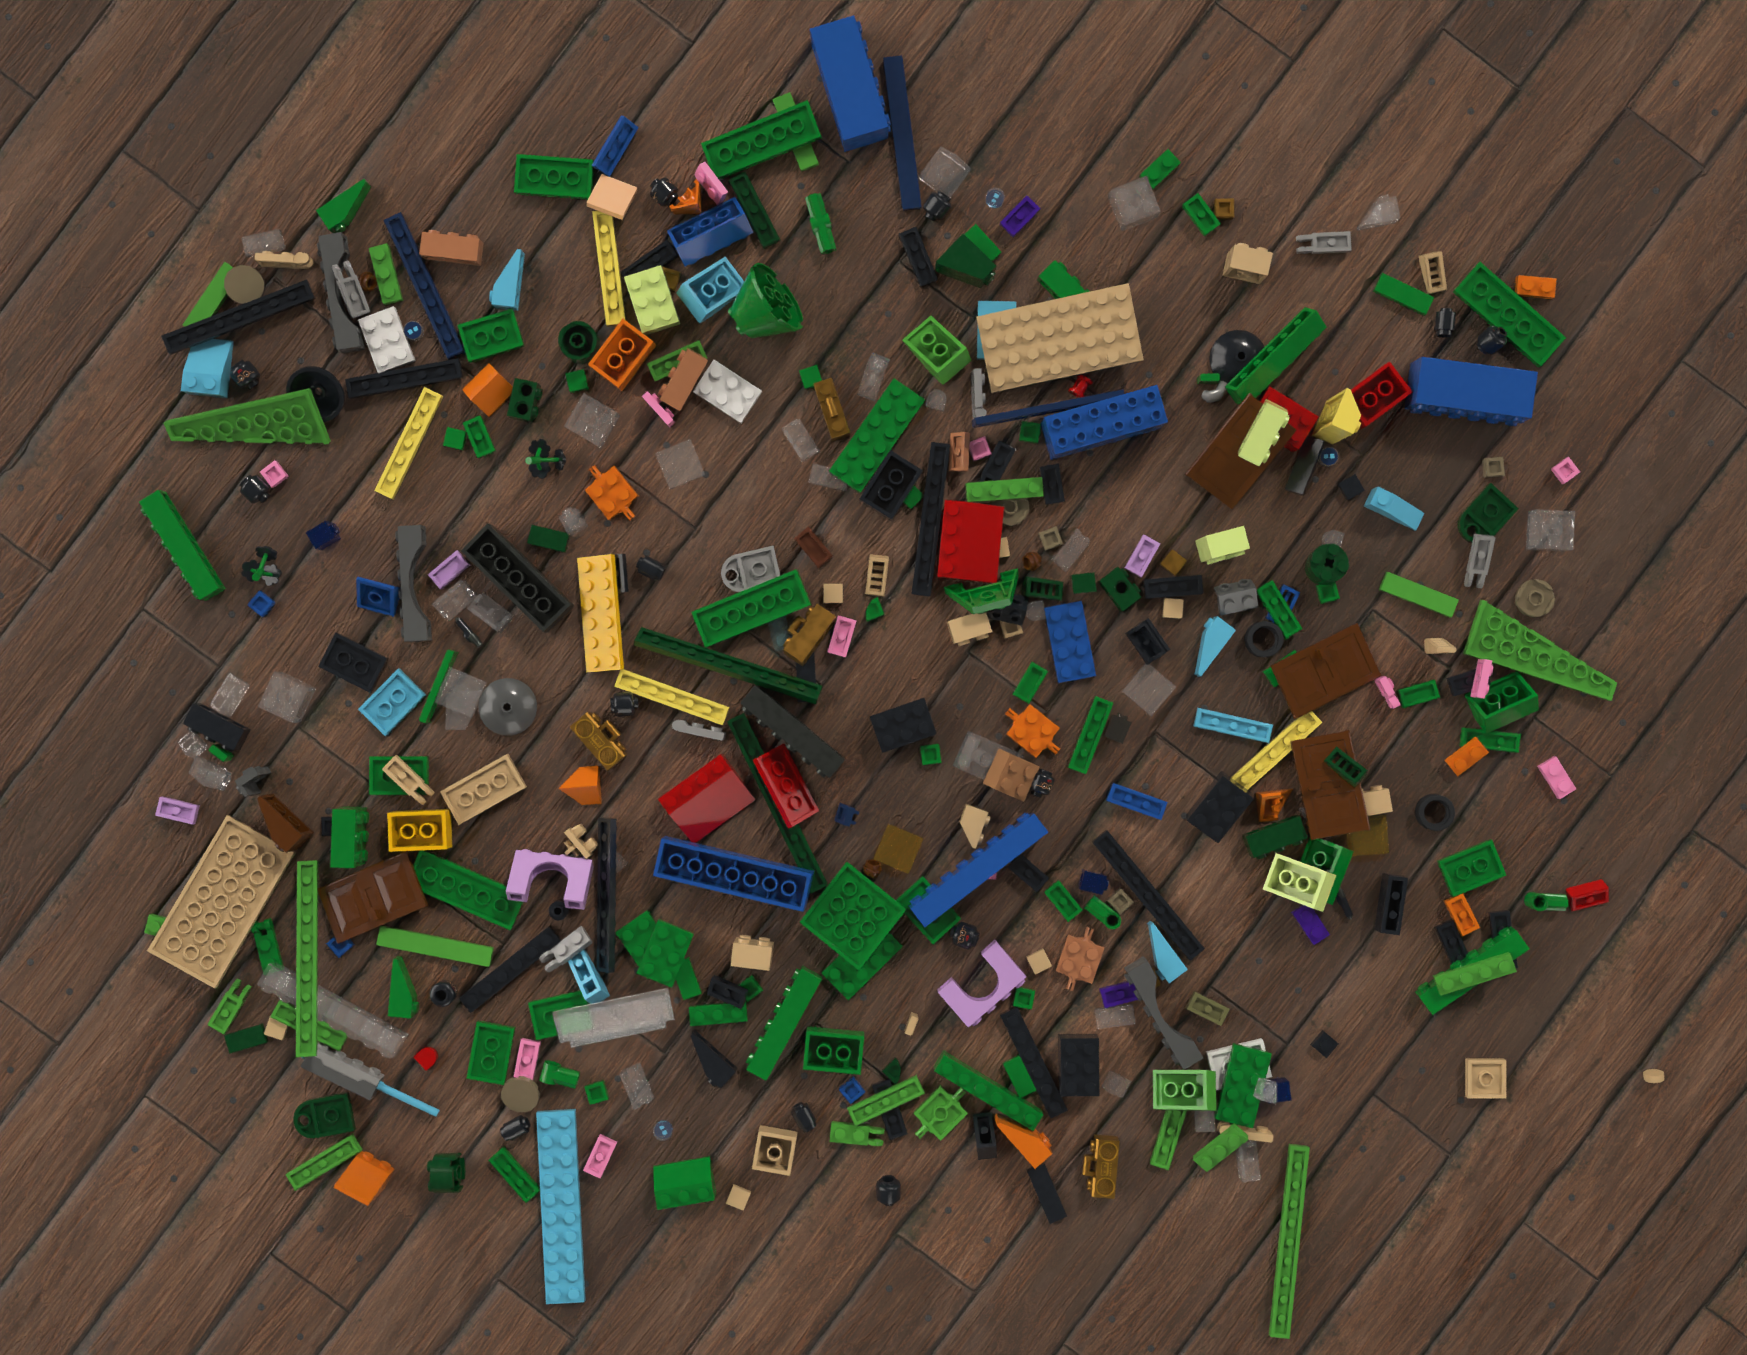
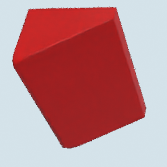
(1587, 895)

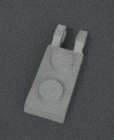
(1325, 242)
(351, 291)
(977, 396)
(1479, 559)
(697, 729)
(566, 949)

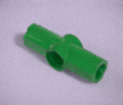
(820, 223)

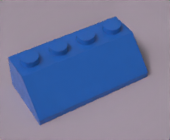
(710, 231)

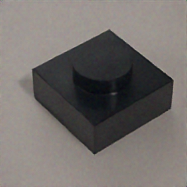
(1324, 1044)

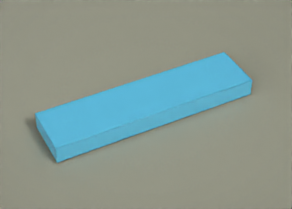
(1233, 725)

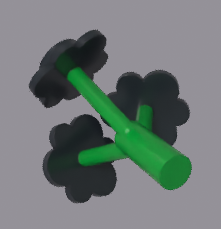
(540, 466)
(254, 571)

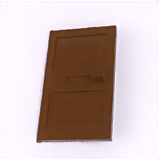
(1221, 468)
(1325, 670)
(1328, 800)
(372, 897)

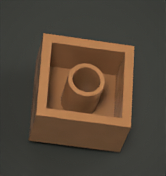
(1011, 775)

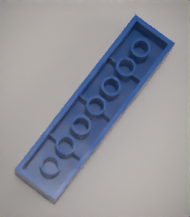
(977, 869)
(733, 873)

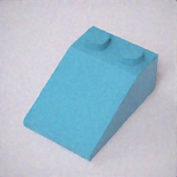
(710, 289)
(208, 369)

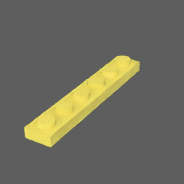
(609, 268)
(408, 443)
(672, 696)
(1276, 750)

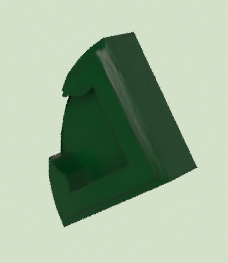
(893, 1070)

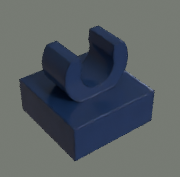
(845, 814)

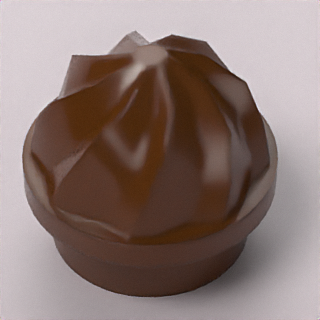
(367, 281)
(1031, 561)
(872, 868)

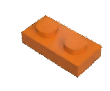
(1535, 286)
(1466, 756)
(1462, 914)

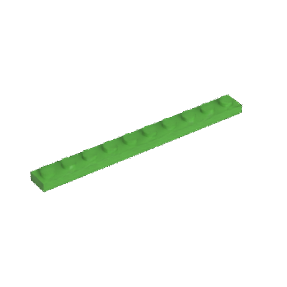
(307, 959)
(1289, 1241)

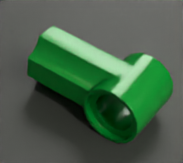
(1546, 901)
(1102, 912)
(554, 1073)

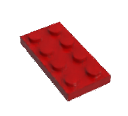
(786, 785)

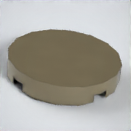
(244, 284)
(1014, 510)
(1534, 598)
(520, 1094)

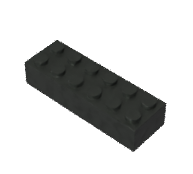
(517, 578)
(793, 731)

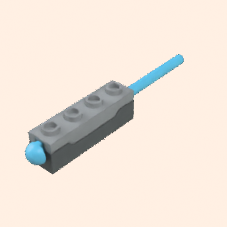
(355, 1076)

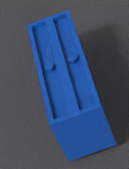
(850, 83)
(1471, 391)
(1103, 422)

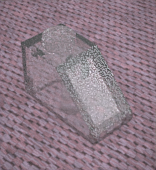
(1381, 213)
(873, 376)
(210, 773)

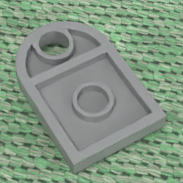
(751, 568)

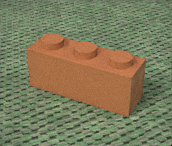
(451, 247)
(682, 378)

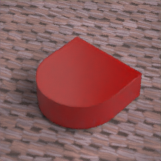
(426, 1057)

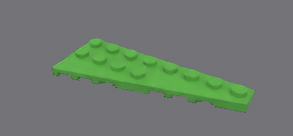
(268, 420)
(1521, 649)

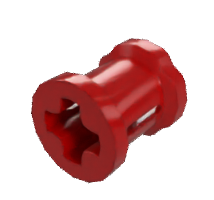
(1080, 386)

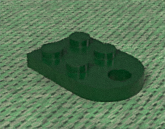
(1486, 513)
(326, 1116)

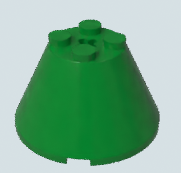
(765, 305)

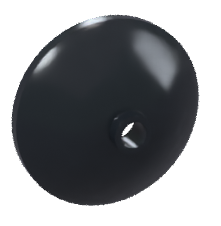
(1225, 351)
(328, 401)

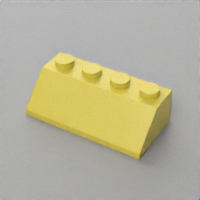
(1338, 418)

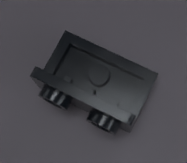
(1013, 613)

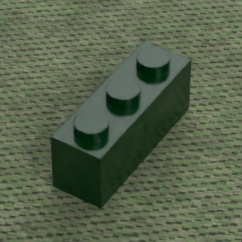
(1275, 837)

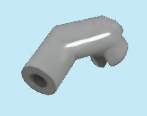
(1214, 395)

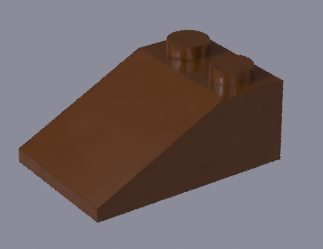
(283, 825)

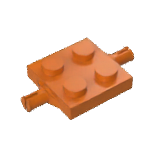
(611, 493)
(1032, 731)

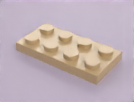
(483, 789)

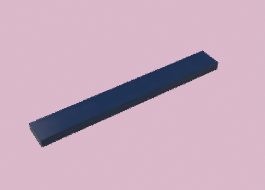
(902, 133)
(424, 286)
(1041, 409)

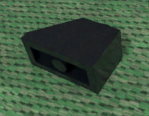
(985, 1136)

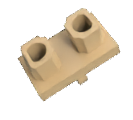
(585, 848)

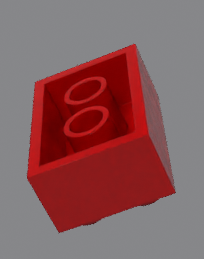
(1379, 393)
(1300, 417)

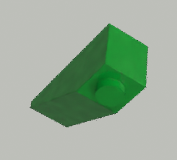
(342, 209)
(402, 992)

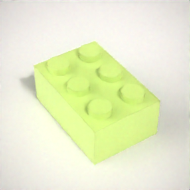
(652, 300)
(1263, 433)
(1222, 545)
(1299, 882)

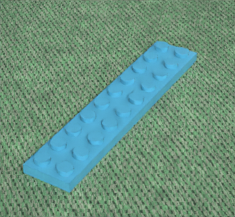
(560, 1206)

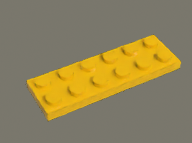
(600, 613)

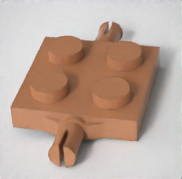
(1080, 958)

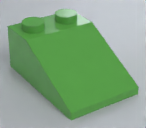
(937, 350)
(1184, 1090)

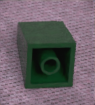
(966, 263)

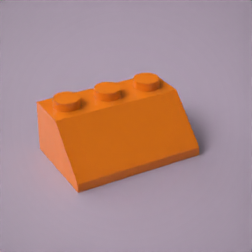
(622, 354)

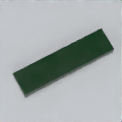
(754, 210)

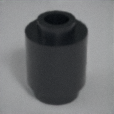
(1445, 322)
(650, 568)
(554, 914)
(803, 1117)
(515, 1128)

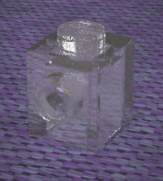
(572, 521)

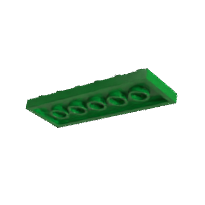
(761, 140)
(1506, 309)
(876, 436)
(751, 608)
(466, 889)

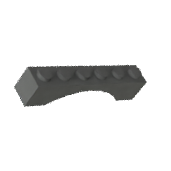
(335, 251)
(411, 544)
(1144, 979)

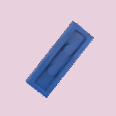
(615, 146)
(1136, 801)

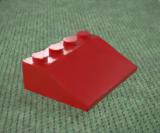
(970, 541)
(707, 798)

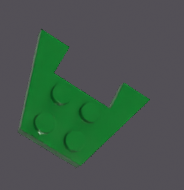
(986, 597)

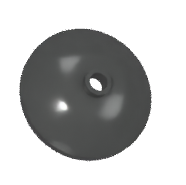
(522, 704)

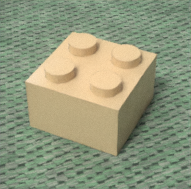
(1247, 263)
(969, 627)
(752, 953)
(774, 1150)

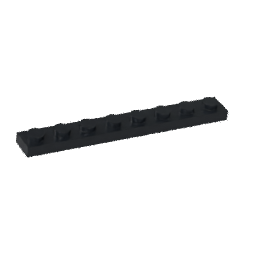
(238, 317)
(930, 519)
(606, 894)
(1148, 895)

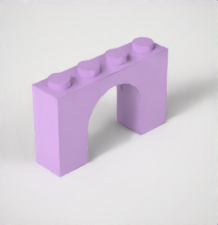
(529, 864)
(972, 1008)

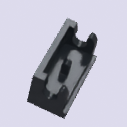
(1147, 641)

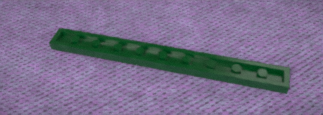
(728, 665)
(793, 836)

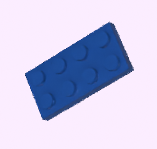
(1069, 641)

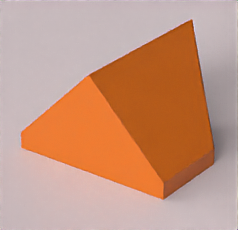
(689, 202)
(584, 785)
(1271, 803)

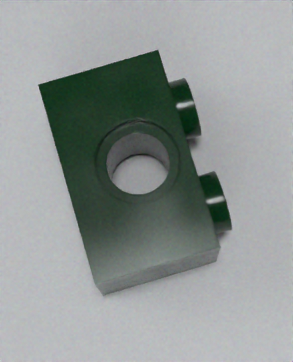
(1109, 584)

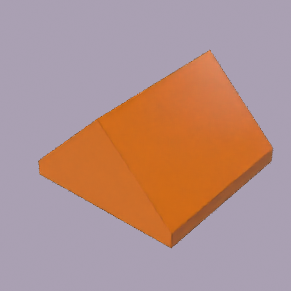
(488, 390)

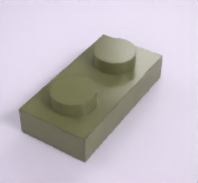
(1207, 1008)

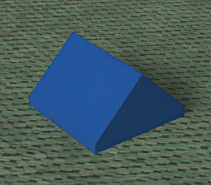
(377, 596)

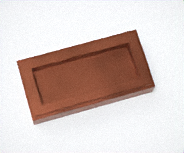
(813, 547)

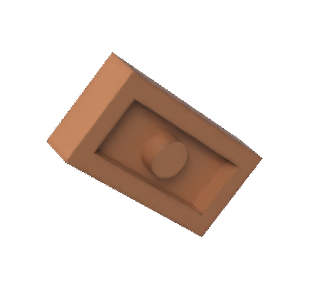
(959, 452)

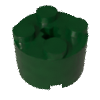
(573, 333)
(1329, 554)
(446, 1173)

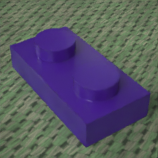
(1020, 216)
(1310, 924)
(1117, 994)

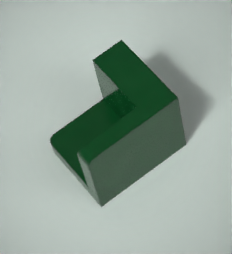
(1083, 583)

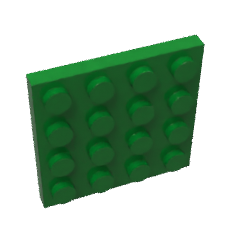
(853, 915)

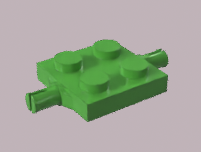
(940, 1113)

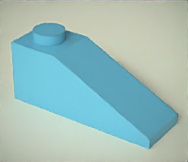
(508, 285)
(1393, 508)
(1212, 641)
(1165, 958)
(588, 978)

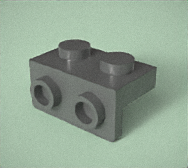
(1236, 596)
(247, 783)

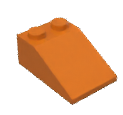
(1030, 1143)
(364, 1178)

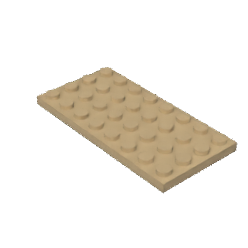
(1060, 338)
(221, 902)

